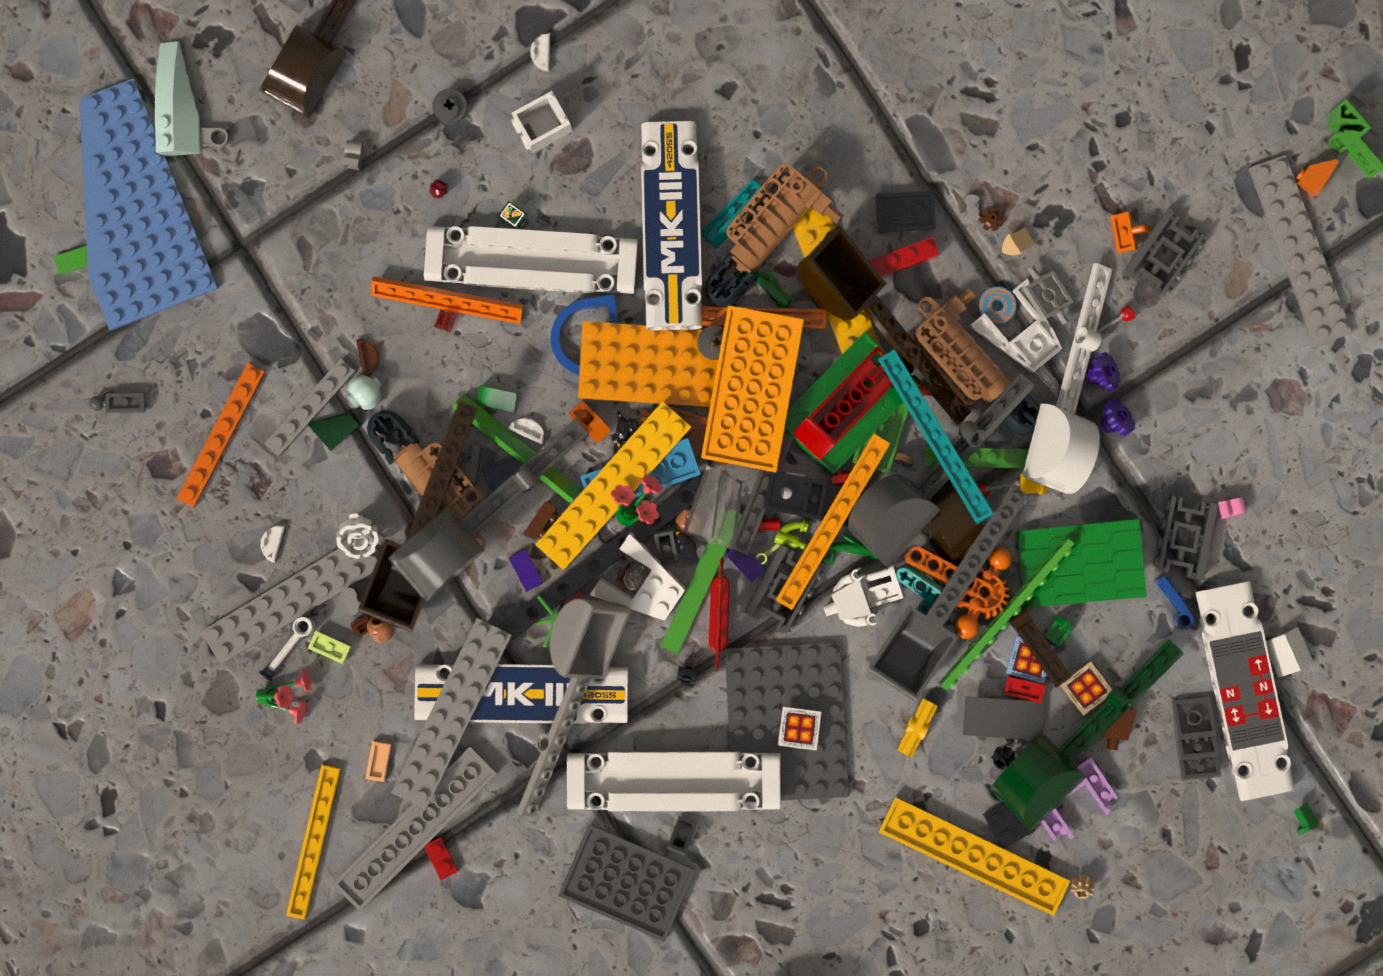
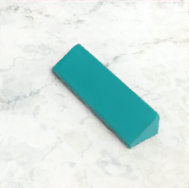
(716, 230)

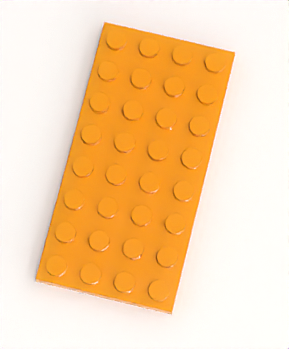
(644, 365)
(752, 388)

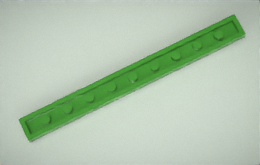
(1012, 608)

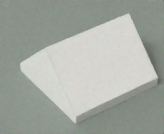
(1288, 652)

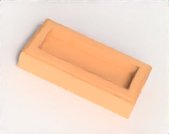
(378, 761)

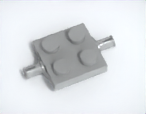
(1047, 295)

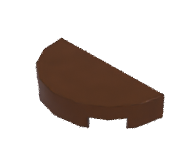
(368, 356)

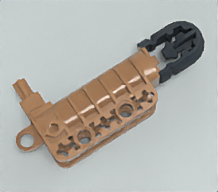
(767, 228)
(967, 361)
(419, 463)

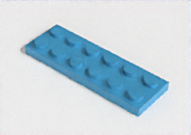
(674, 468)

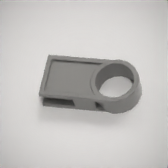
(206, 136)

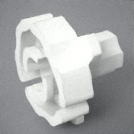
(359, 534)

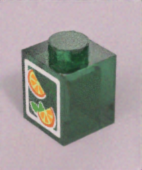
(513, 216)

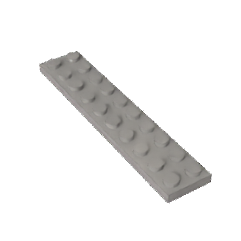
(1300, 250)
(286, 602)
(451, 713)
(414, 830)

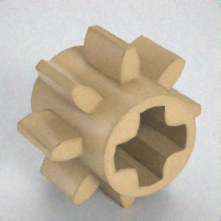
(1082, 886)

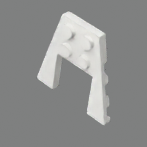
(1030, 347)
(658, 592)

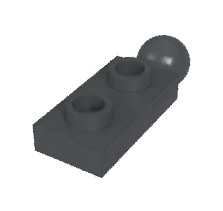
(119, 403)

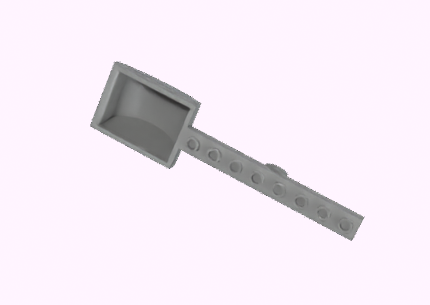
(580, 650)

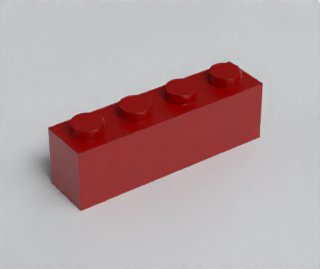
(905, 257)

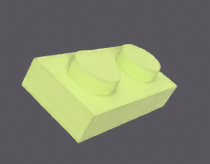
(329, 647)

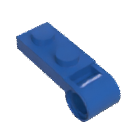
(1176, 600)

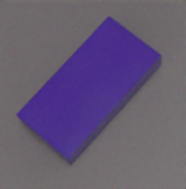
(746, 564)
(526, 570)

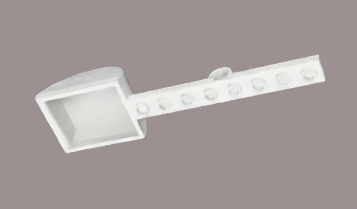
(1062, 442)

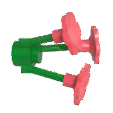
(646, 511)
(285, 696)

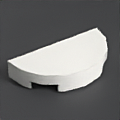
(541, 52)
(528, 428)
(271, 542)

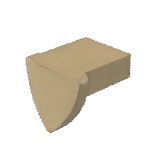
(1017, 242)

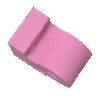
(1230, 508)

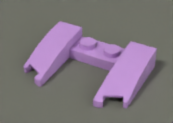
(1097, 787)

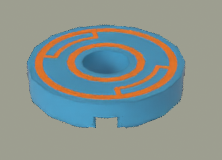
(997, 294)

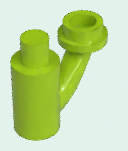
(789, 540)

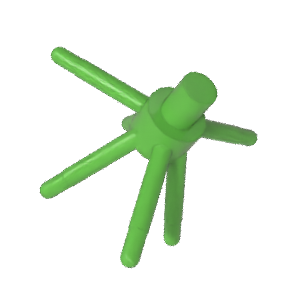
(552, 618)

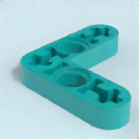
(907, 581)

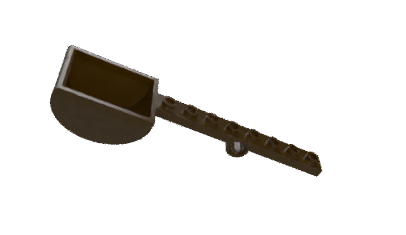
(308, 62)
(846, 284)
(951, 535)
(388, 592)

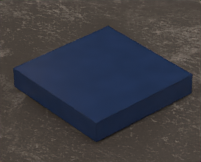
(500, 470)

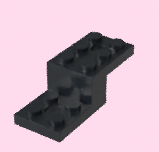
(809, 496)

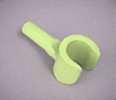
(768, 552)

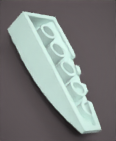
(175, 110)

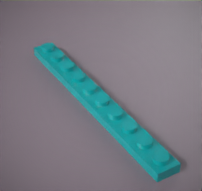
(936, 437)

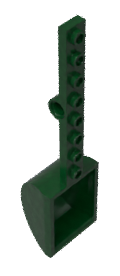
(1047, 774)

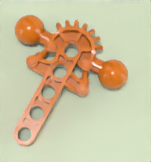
(999, 560)

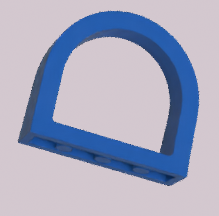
(591, 303)

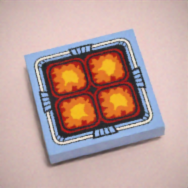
(1024, 664)

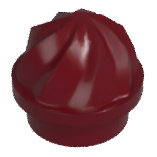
(438, 189)

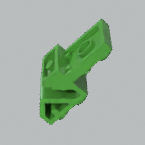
(1352, 127)

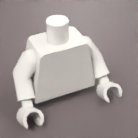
(850, 602)

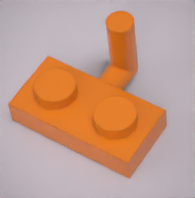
(1125, 232)

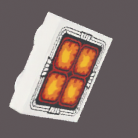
(799, 728)

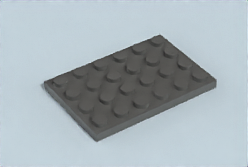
(626, 882)

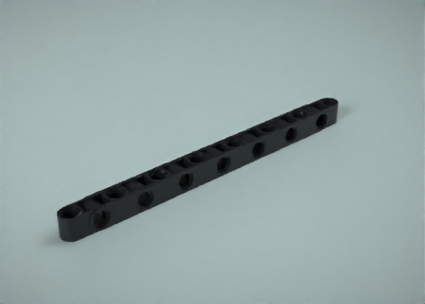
(605, 556)

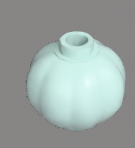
(364, 392)

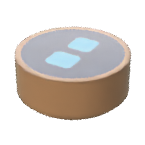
(904, 459)

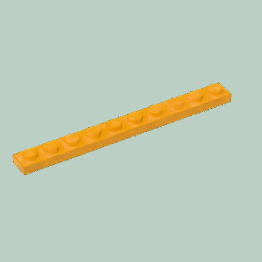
(832, 521)

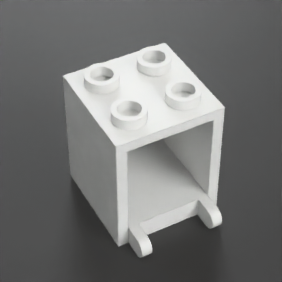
(545, 119)

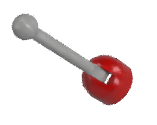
(1125, 314)
(985, 489)

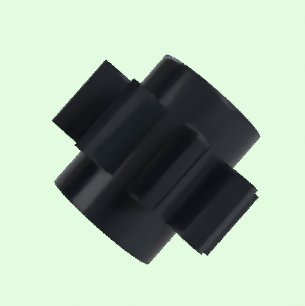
(687, 674)
(1003, 757)

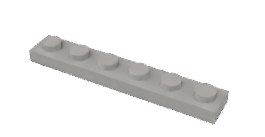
(310, 407)

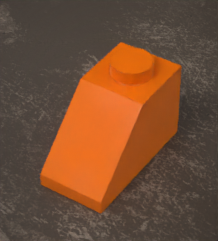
(1315, 176)
(590, 421)

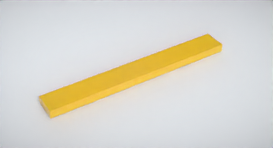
(313, 841)

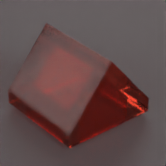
(445, 320)

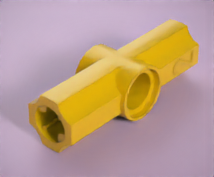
(917, 728)

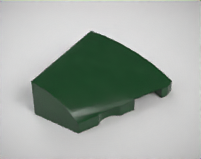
(335, 429)

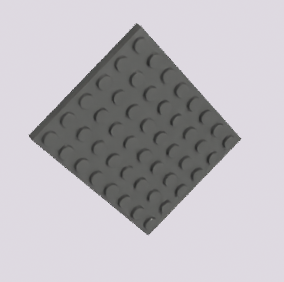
(794, 677)

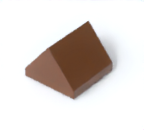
(360, 625)

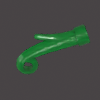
(770, 286)
(852, 546)

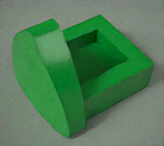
(1058, 631)
(1306, 818)

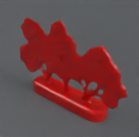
(719, 613)

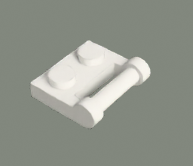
(883, 592)

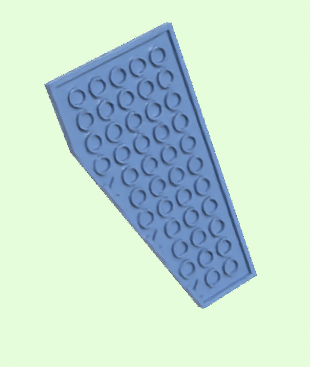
(136, 223)

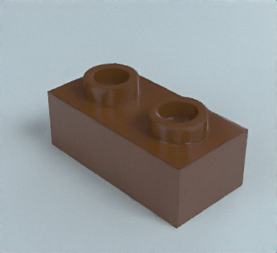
(537, 526)

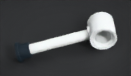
(269, 671)

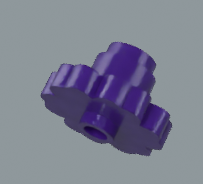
(1104, 372)
(1117, 418)

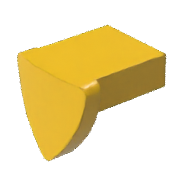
(1029, 486)

